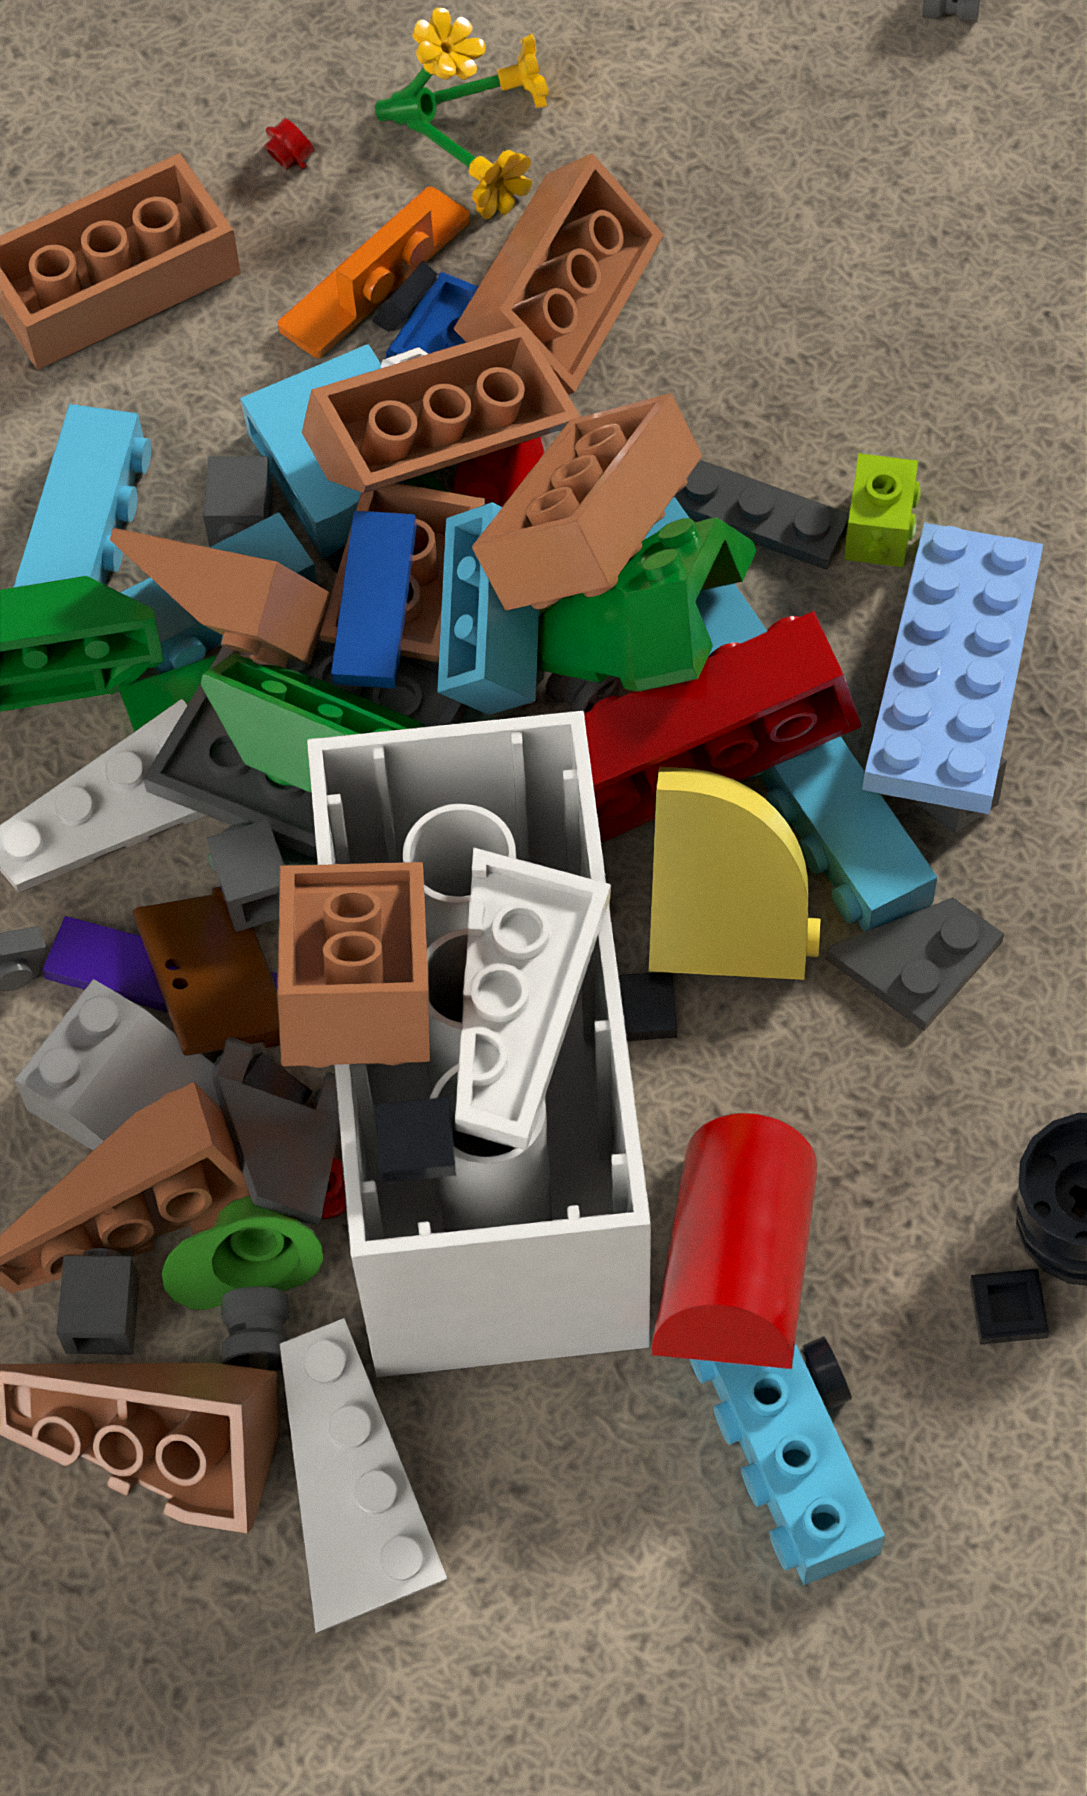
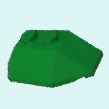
(72, 642)
(277, 710)

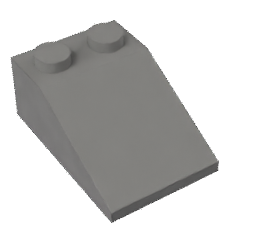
(106, 1066)

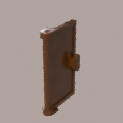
(220, 976)

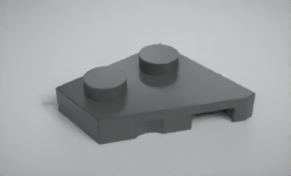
(919, 958)

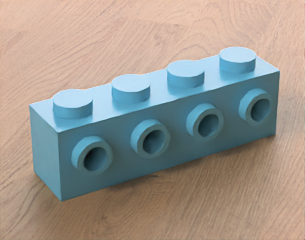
(795, 1466)

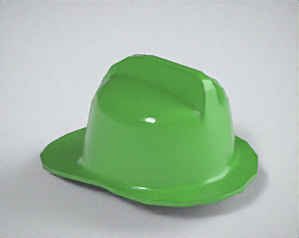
(241, 1250)

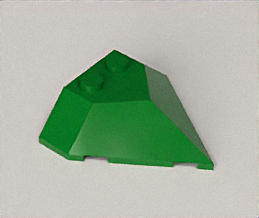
(649, 620)

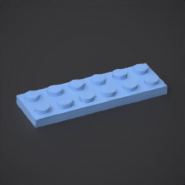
(954, 669)

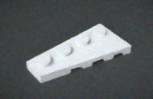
(93, 811)
(522, 979)
(354, 1497)

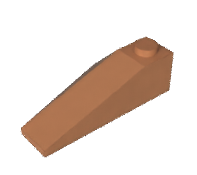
(148, 1178)
(173, 1427)

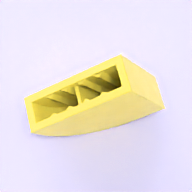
(726, 882)

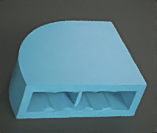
(275, 425)

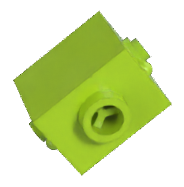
(882, 509)

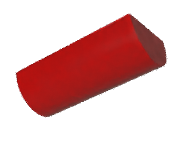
(738, 1244)

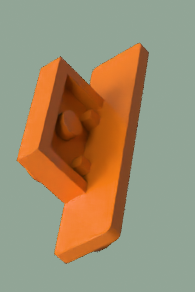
(373, 272)

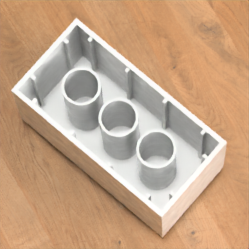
(522, 1245)

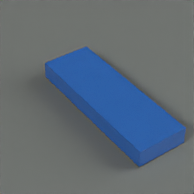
(374, 599)

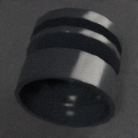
(1048, 1191)

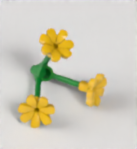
(447, 53)

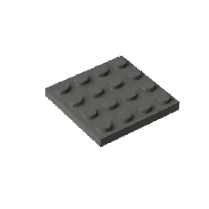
(207, 774)

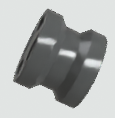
(581, 693)

